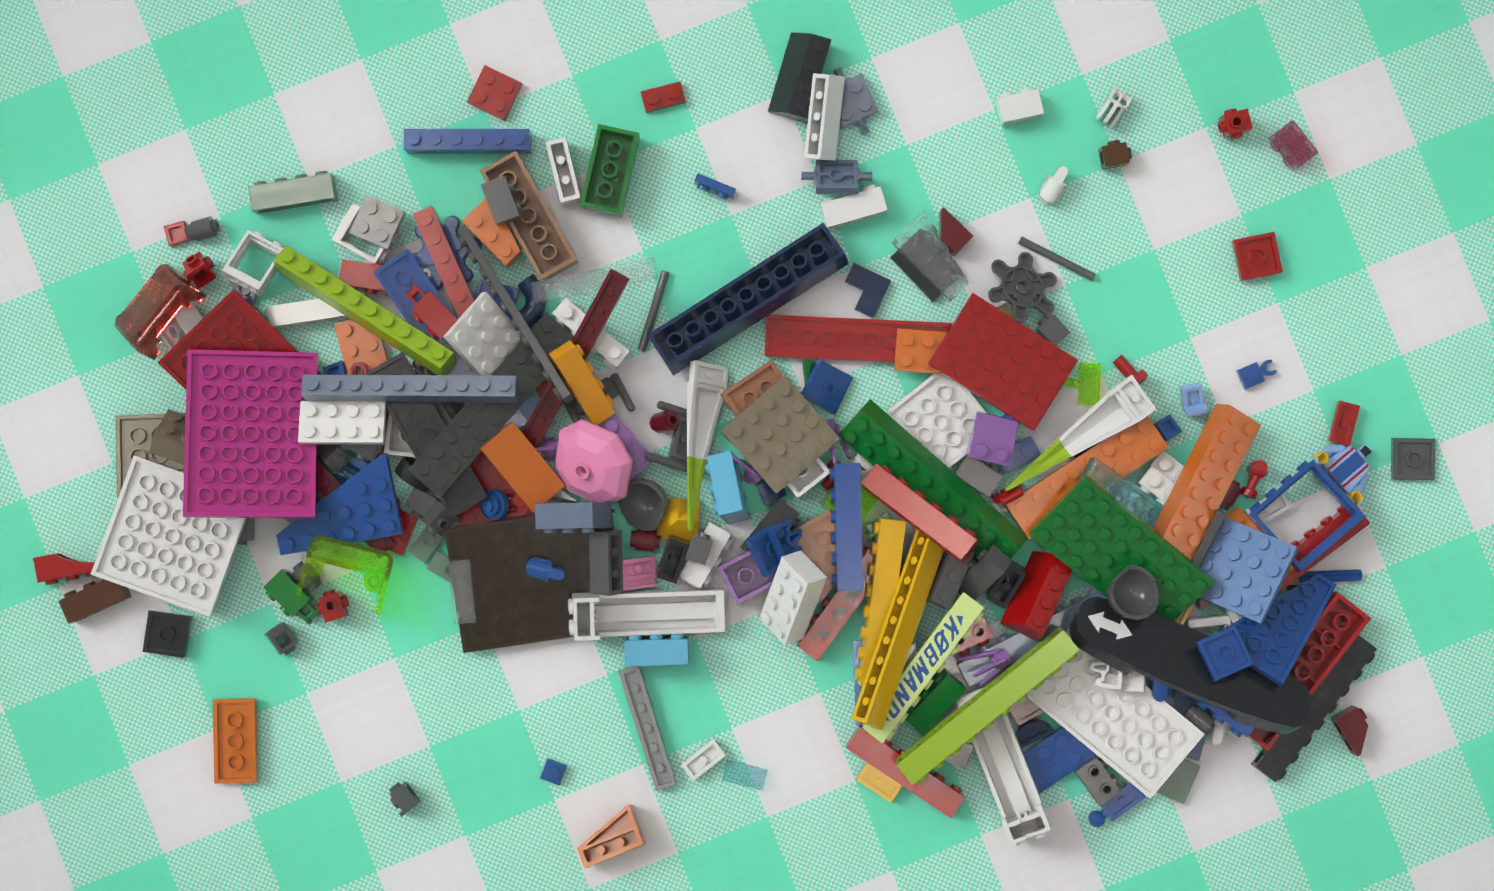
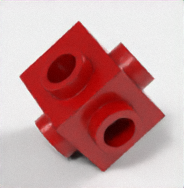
(1234, 123)
(199, 269)
(340, 605)

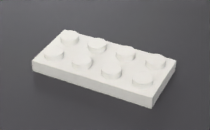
(342, 422)

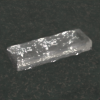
(462, 591)

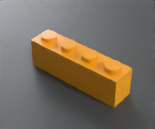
(582, 382)

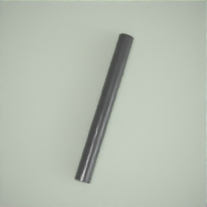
(1056, 258)
(653, 310)

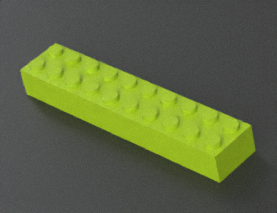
(986, 705)

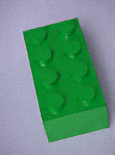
(610, 170)

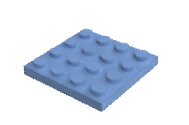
(1246, 569)

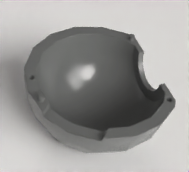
(644, 504)
(1133, 593)

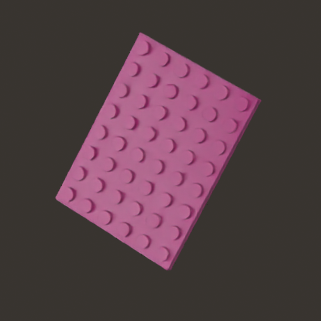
(244, 436)

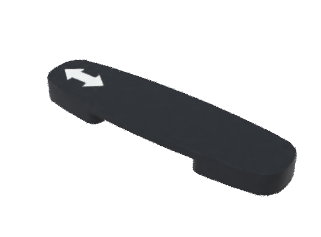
(1170, 656)

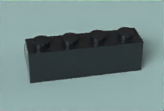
(803, 57)

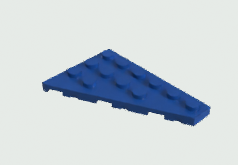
(354, 512)
(1286, 628)

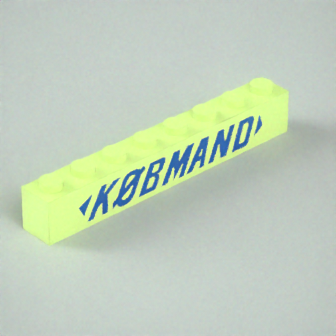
(928, 661)

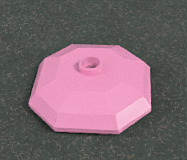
(593, 462)

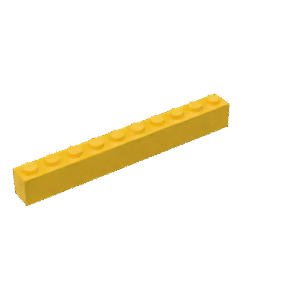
(898, 632)

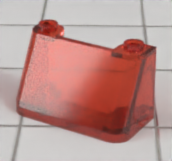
(155, 308)

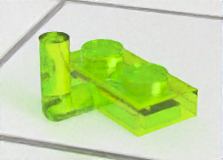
(1087, 383)

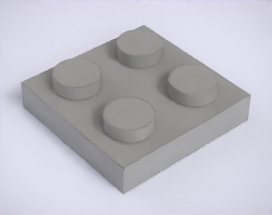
(377, 222)

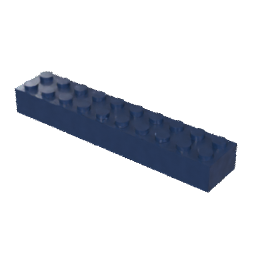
(748, 298)

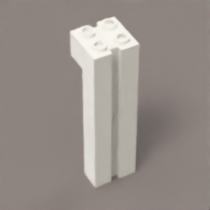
(646, 613)
(1010, 780)

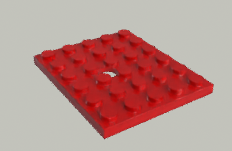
(228, 326)

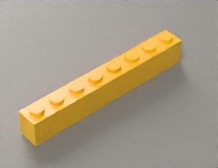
(884, 577)

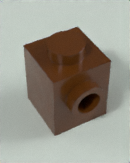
(1114, 155)

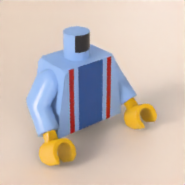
(1346, 468)

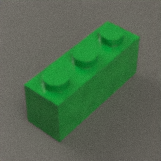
(935, 701)

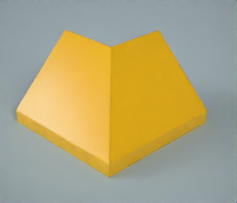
(676, 520)

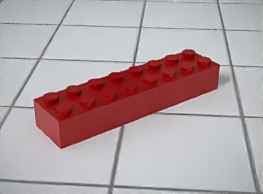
(1326, 644)

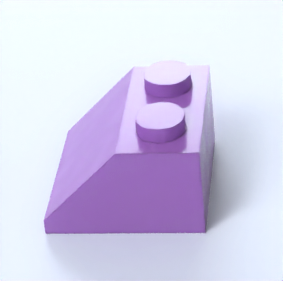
(992, 439)

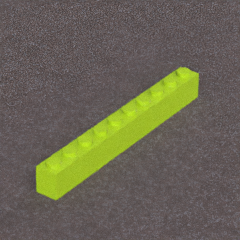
(364, 311)

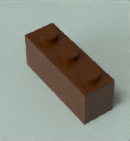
(92, 599)

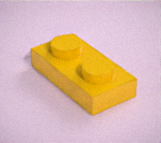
(878, 782)

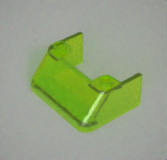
(348, 555)

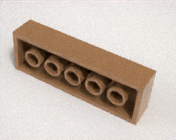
(537, 228)

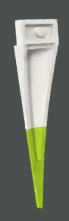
(703, 407)
(1114, 412)

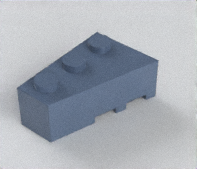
(572, 516)

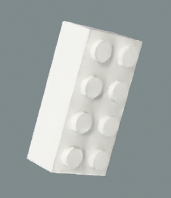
(792, 597)

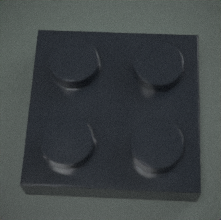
(167, 633)

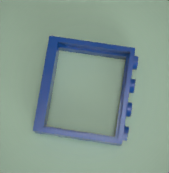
(1332, 488)

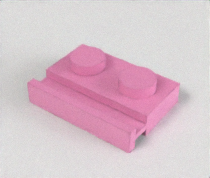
(639, 573)

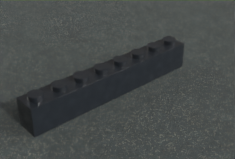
(1324, 699)

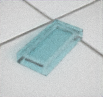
(744, 774)

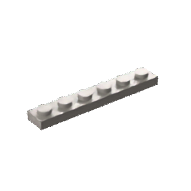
(647, 727)

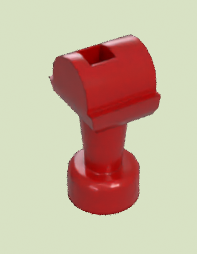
(1256, 470)

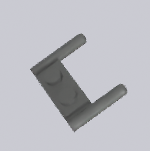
(613, 387)
(678, 448)

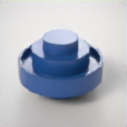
(495, 506)

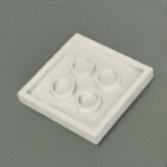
(483, 336)

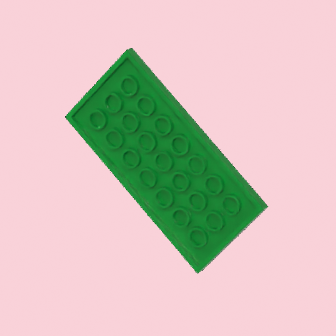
(1102, 537)

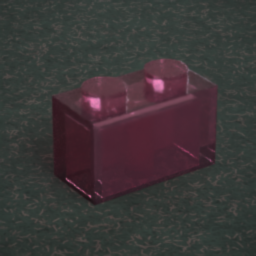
(1292, 145)

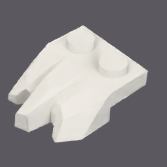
(1117, 680)

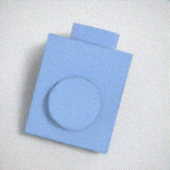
(1193, 399)

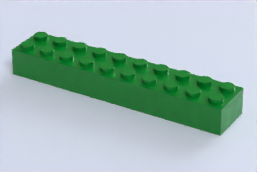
(887, 443)

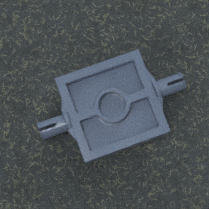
(856, 102)
(836, 176)

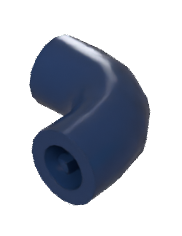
(530, 312)

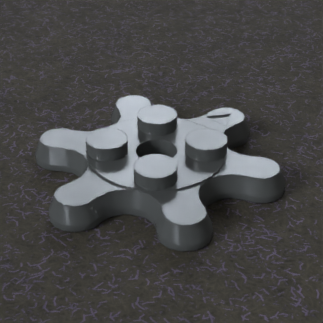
(1033, 282)

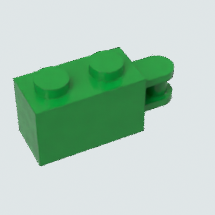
(282, 590)

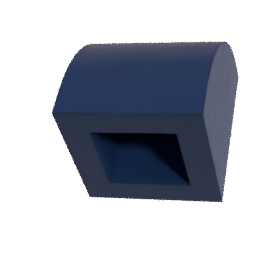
(768, 494)

